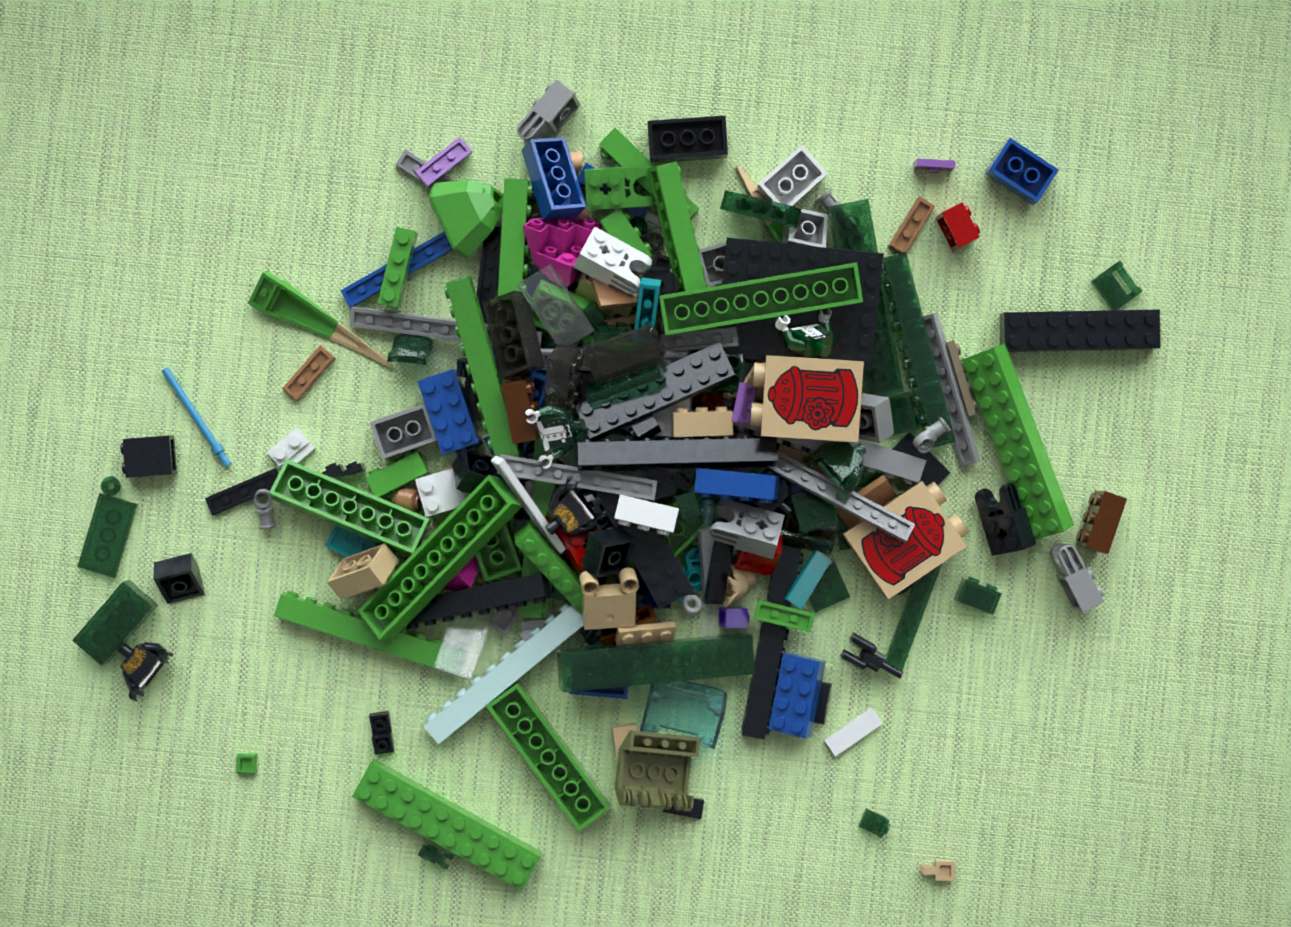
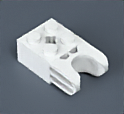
(611, 261)

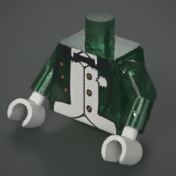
(556, 430)

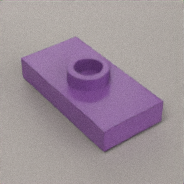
(934, 165)
(743, 403)

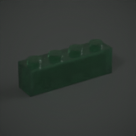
(760, 209)

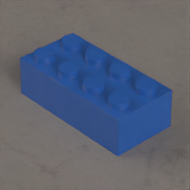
(553, 178)
(449, 412)
(739, 484)
(797, 695)

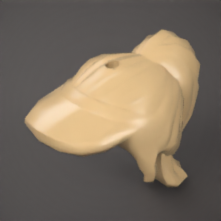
(738, 584)

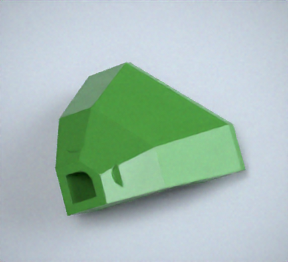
(466, 212)

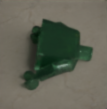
(840, 463)

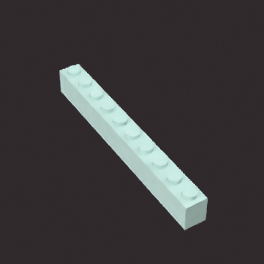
(504, 673)

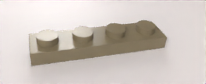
(964, 386)

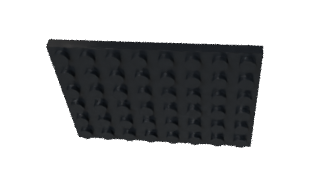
(851, 323)

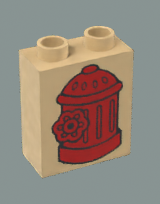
(808, 398)
(932, 541)

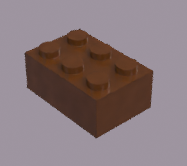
(519, 398)
(1101, 521)

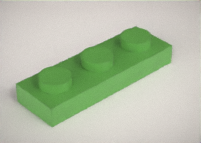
(783, 615)

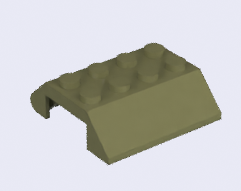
(656, 770)

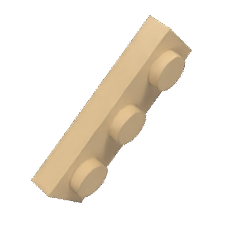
(645, 633)

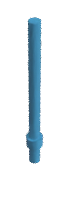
(217, 449)

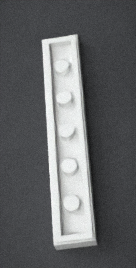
(528, 504)

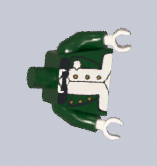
(810, 339)

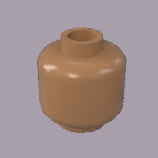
(408, 499)

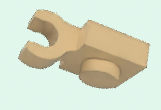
(942, 870)

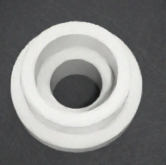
(696, 608)

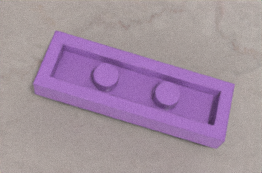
(443, 162)

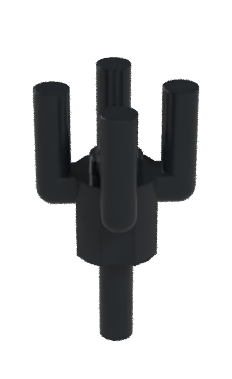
(869, 657)

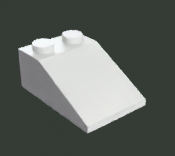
(439, 492)

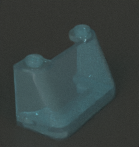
(686, 709)

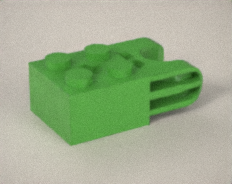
(622, 191)

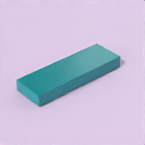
(807, 579)

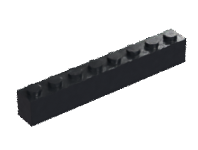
(483, 599)

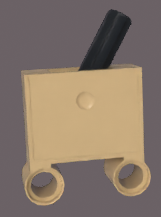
(608, 604)

